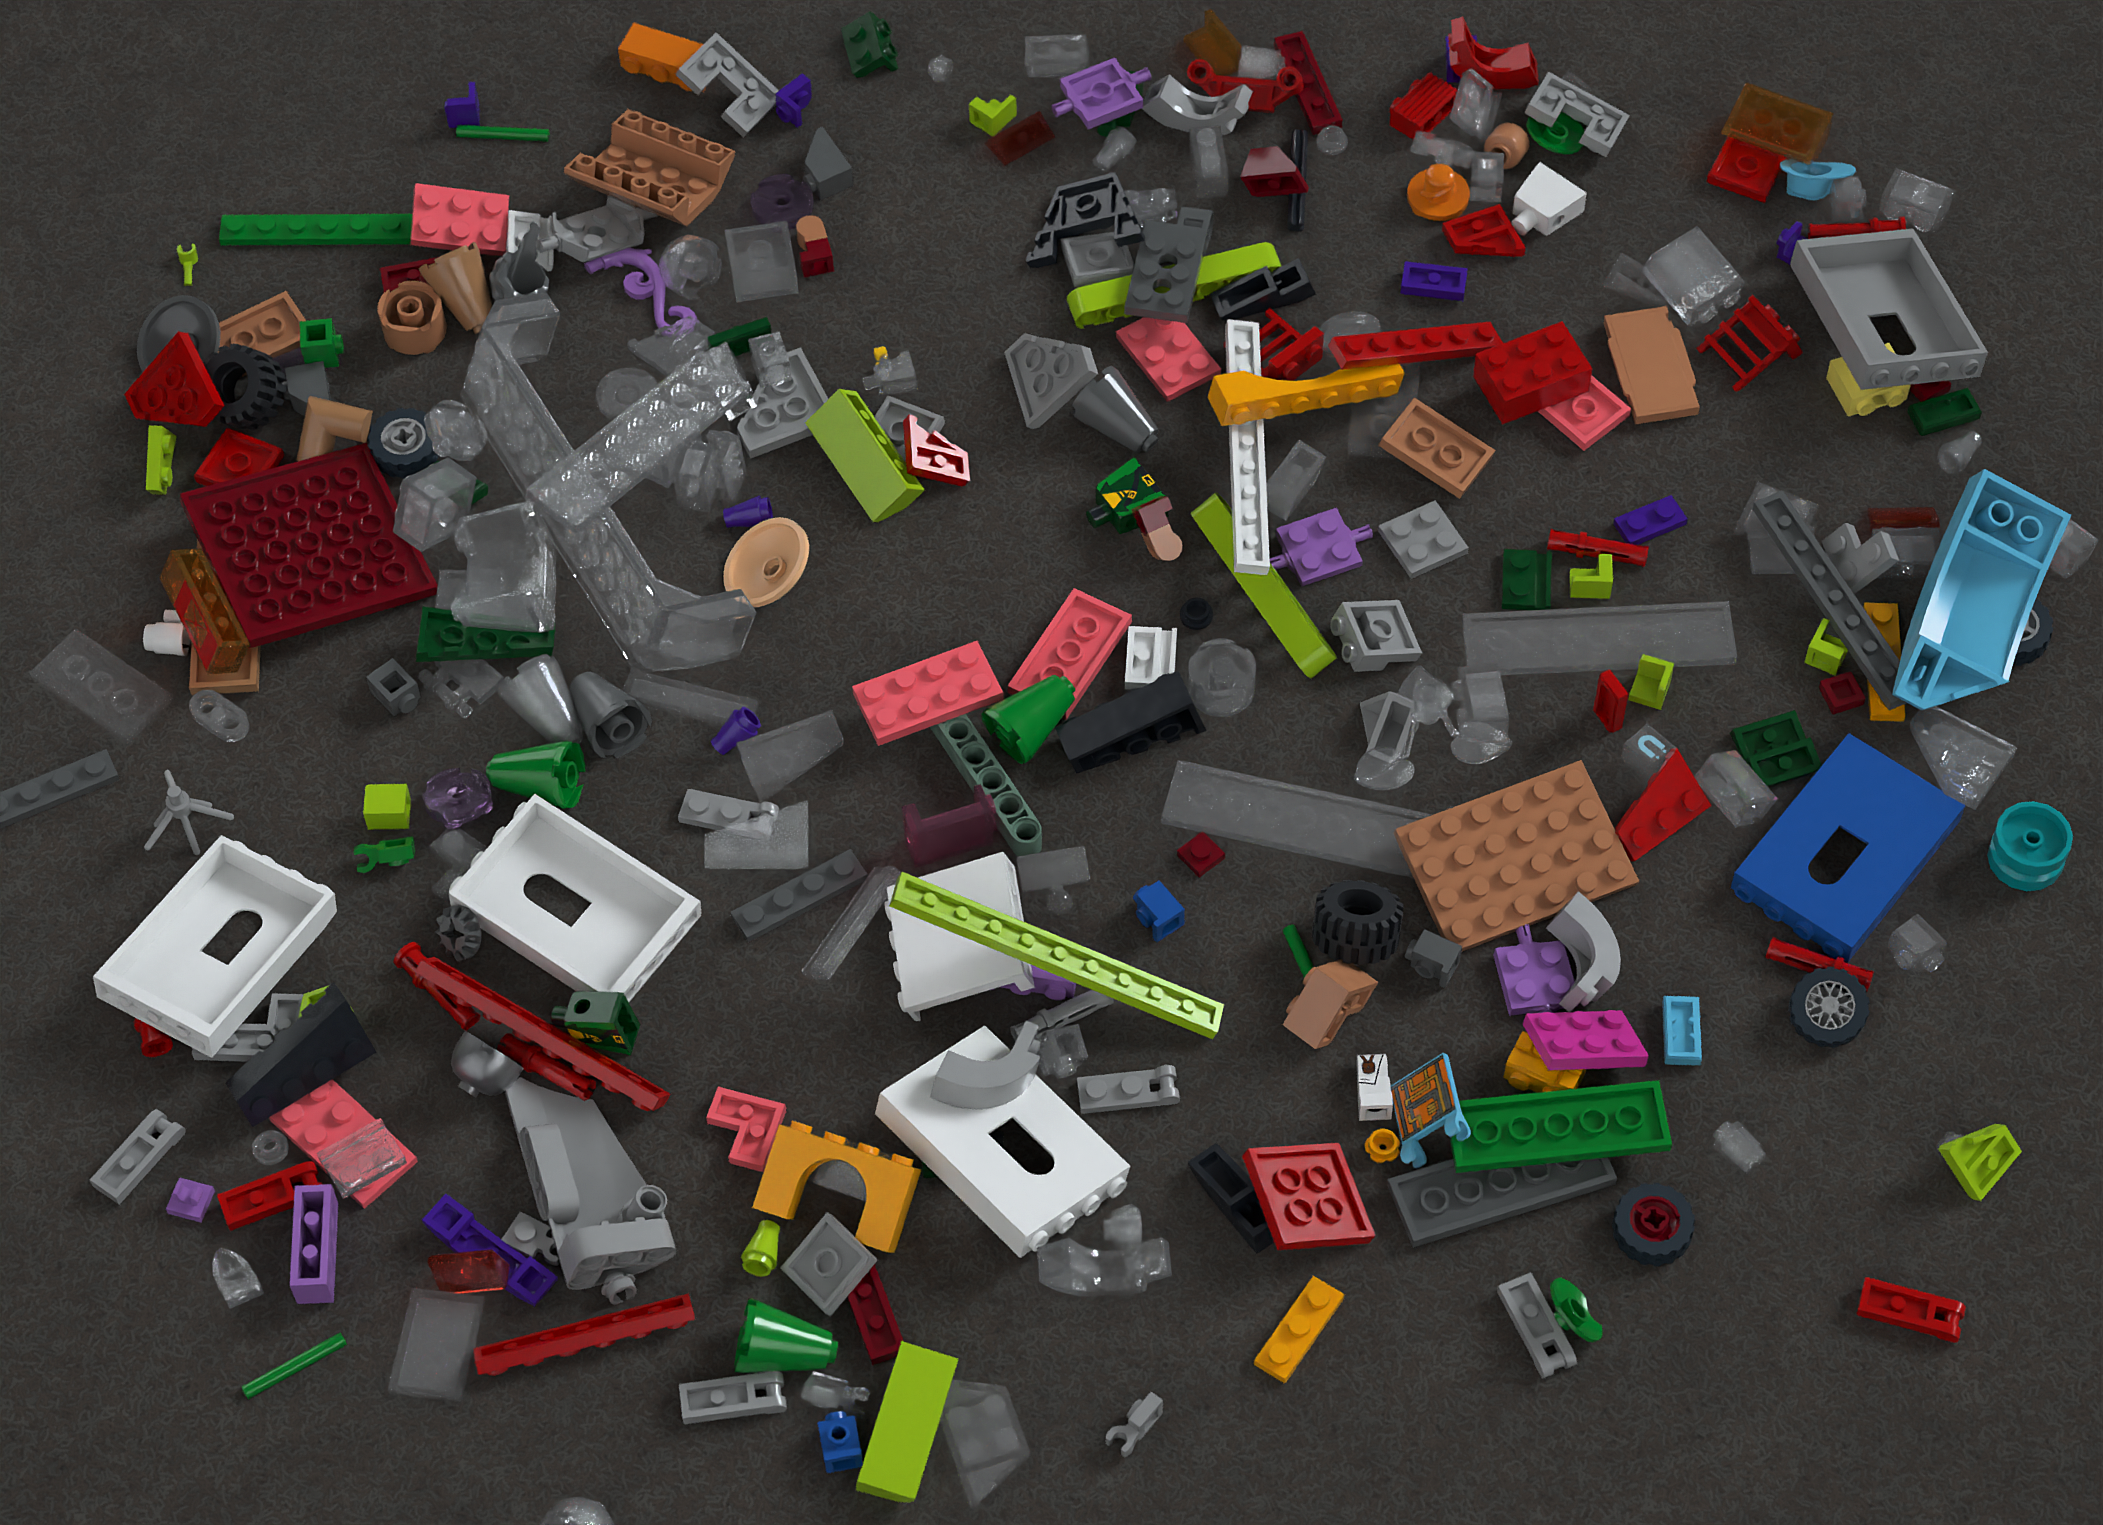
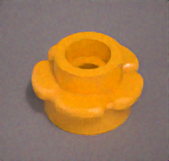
(1386, 1138)

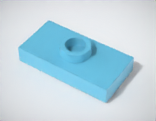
(1681, 1030)

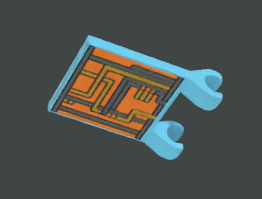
(1425, 1103)

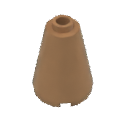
(461, 285)

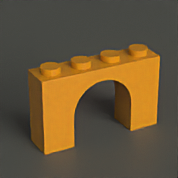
(887, 1181)

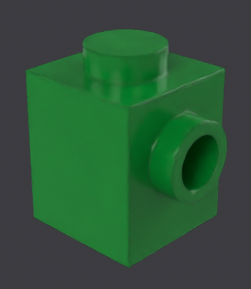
(320, 342)

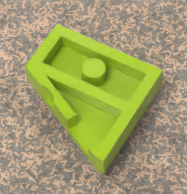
(1981, 1158)

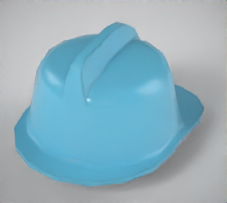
(1813, 180)

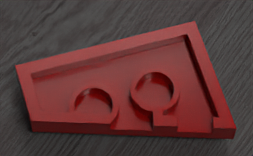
(1663, 807)

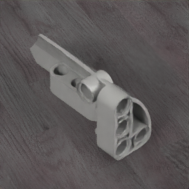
(587, 1188)

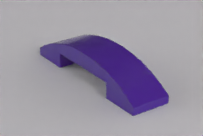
(462, 1233)

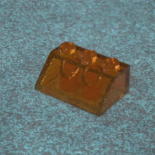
(1779, 124)

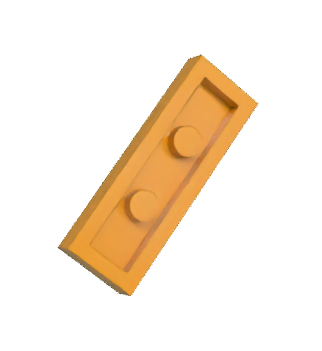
(1299, 1329)

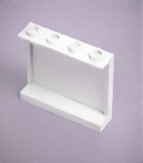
(944, 966)

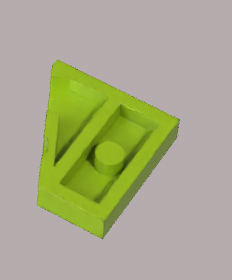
(159, 459)

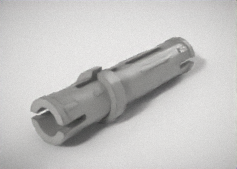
(1065, 1013)

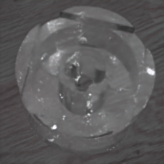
(1221, 678)

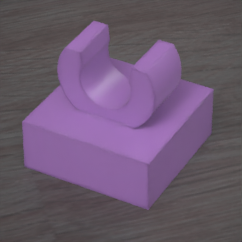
(190, 1200)

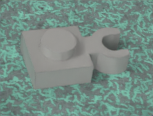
(530, 1237)

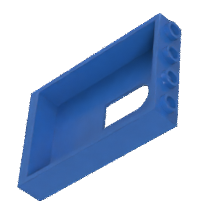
(1876, 802)

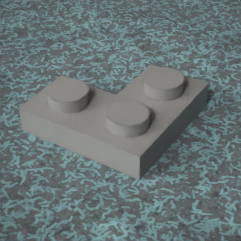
(1858, 562)

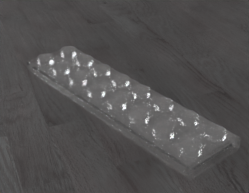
(637, 441)
(1600, 637)
(1287, 817)

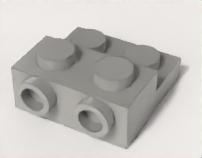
(1374, 634)

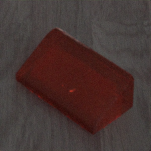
(1020, 138)
(1903, 517)
(469, 1271)

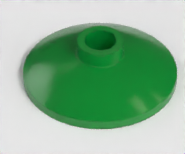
(1561, 138)
(1573, 1310)

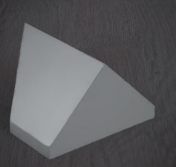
(1387, 720)

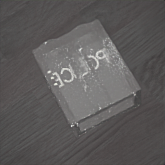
(1694, 277)

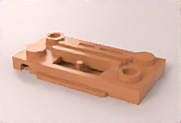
(1651, 365)

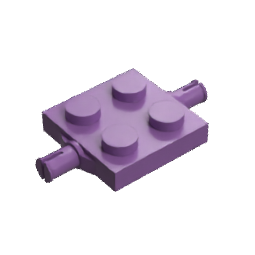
(1101, 93)
(1319, 547)
(1533, 974)

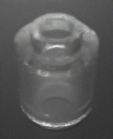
(1738, 1146)

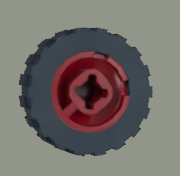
(1653, 1224)

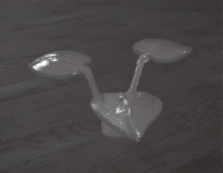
(1474, 742)

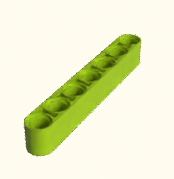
(1106, 299)
(1267, 593)

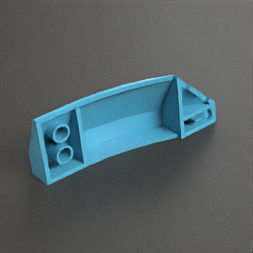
(1978, 592)

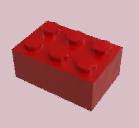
(1532, 372)

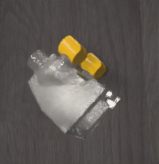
(892, 375)

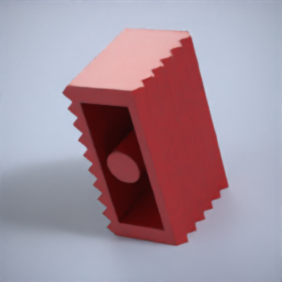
(1423, 106)

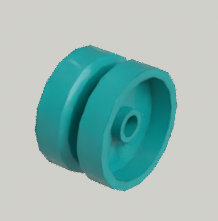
(2030, 846)

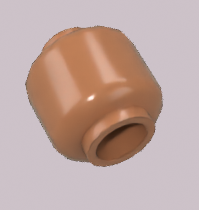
(1511, 141)

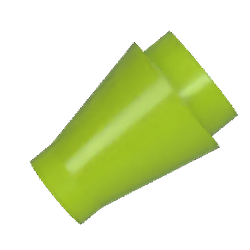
(761, 1252)

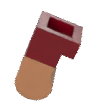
(813, 239)
(1156, 529)

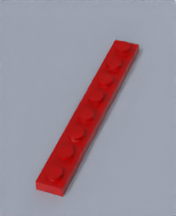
(532, 1028)

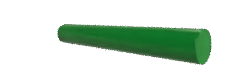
(502, 133)
(1298, 949)
(294, 1365)

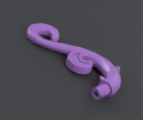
(633, 284)

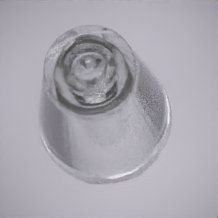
(543, 699)

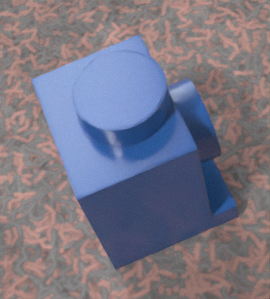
(1159, 910)
(842, 1453)

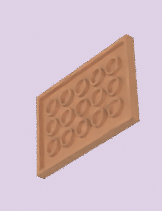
(1515, 856)

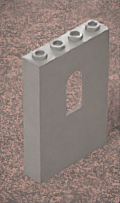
(1885, 276)

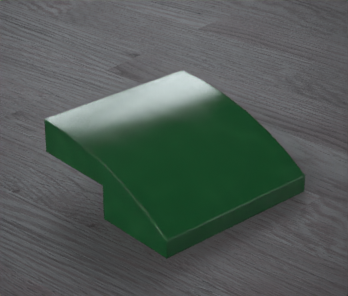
(1777, 748)

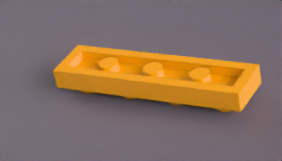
(1887, 622)

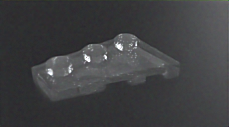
(788, 752)
(762, 842)

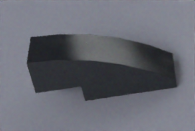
(1263, 291)
(1233, 1194)

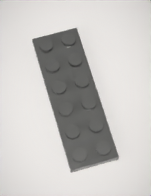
(1443, 1203)

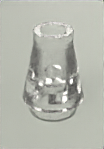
(1115, 148)
(1957, 453)

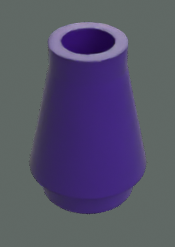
(748, 512)
(738, 727)

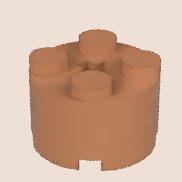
(412, 318)

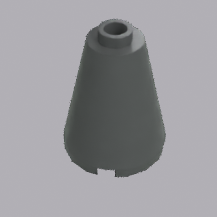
(1116, 412)
(609, 715)

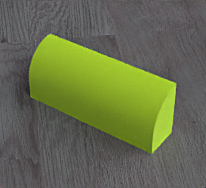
(863, 455)
(906, 1423)

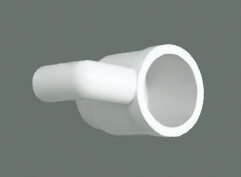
(166, 636)

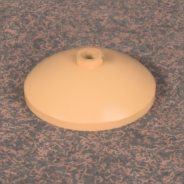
(767, 561)

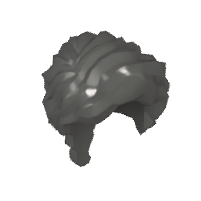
(518, 272)

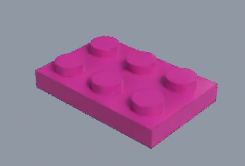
(1585, 1040)

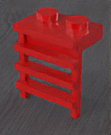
(1765, 327)
(1295, 358)

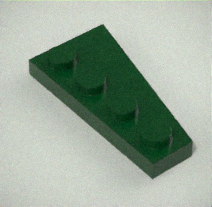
(448, 640)

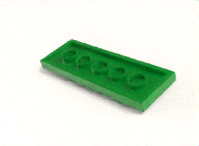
(1562, 1126)

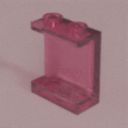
(951, 831)

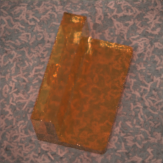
(1215, 45)

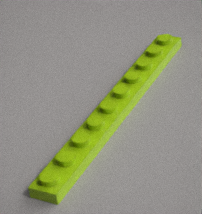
(1056, 955)

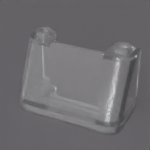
(507, 570)

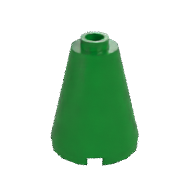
(1029, 716)
(540, 770)
(780, 1342)

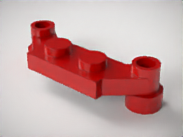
(1265, 94)

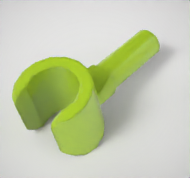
(187, 259)

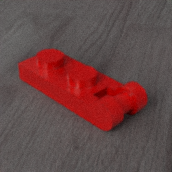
(265, 1196)
(1910, 1309)

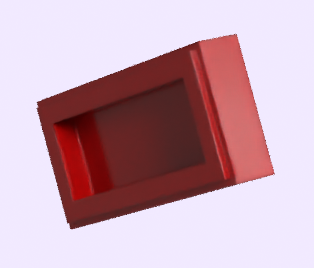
(1610, 701)

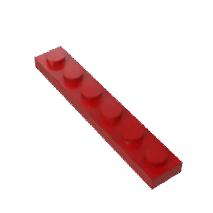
(1413, 345)
(570, 1338)

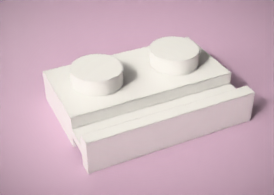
(519, 225)
(1149, 655)

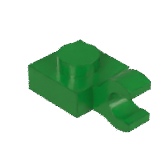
(393, 851)

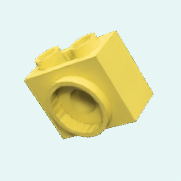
(1862, 401)

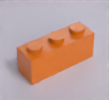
(655, 53)

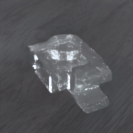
(830, 1392)

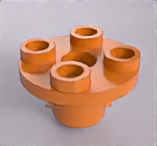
(1438, 193)

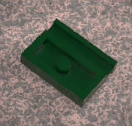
(1526, 580)

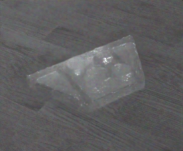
(982, 1436)

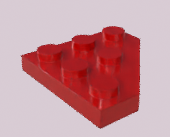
(175, 387)

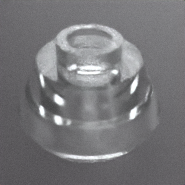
(1123, 1227)

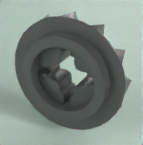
(464, 921)

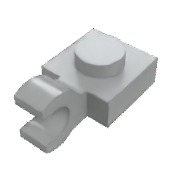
(1141, 1418)

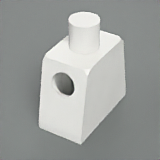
(1546, 202)

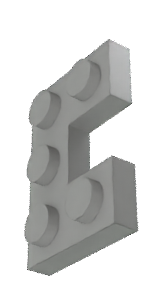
(753, 90)
(1560, 96)
(258, 1037)

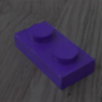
(1434, 281)
(1650, 521)

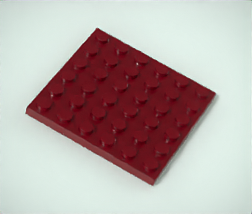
(307, 545)

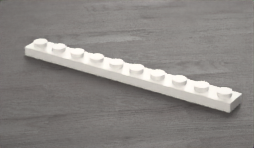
(1247, 460)

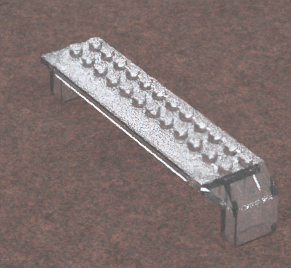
(648, 619)

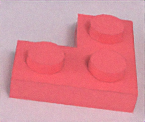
(754, 1120)

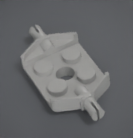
(581, 234)

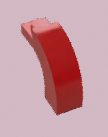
(1502, 68)

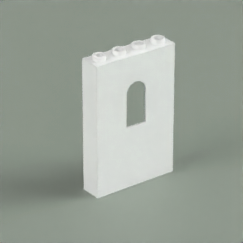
(618, 938)
(190, 995)
(959, 1150)

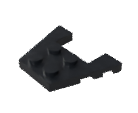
(1085, 208)

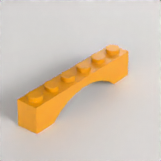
(1249, 397)

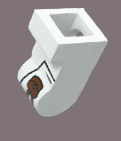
(1373, 1087)

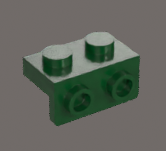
(869, 45)

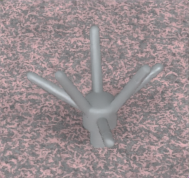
(180, 806)

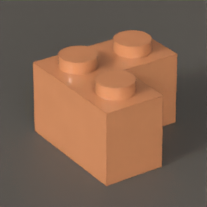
(1326, 1001)

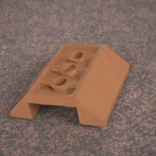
(656, 168)

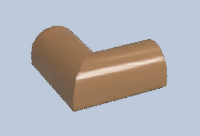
(327, 420)

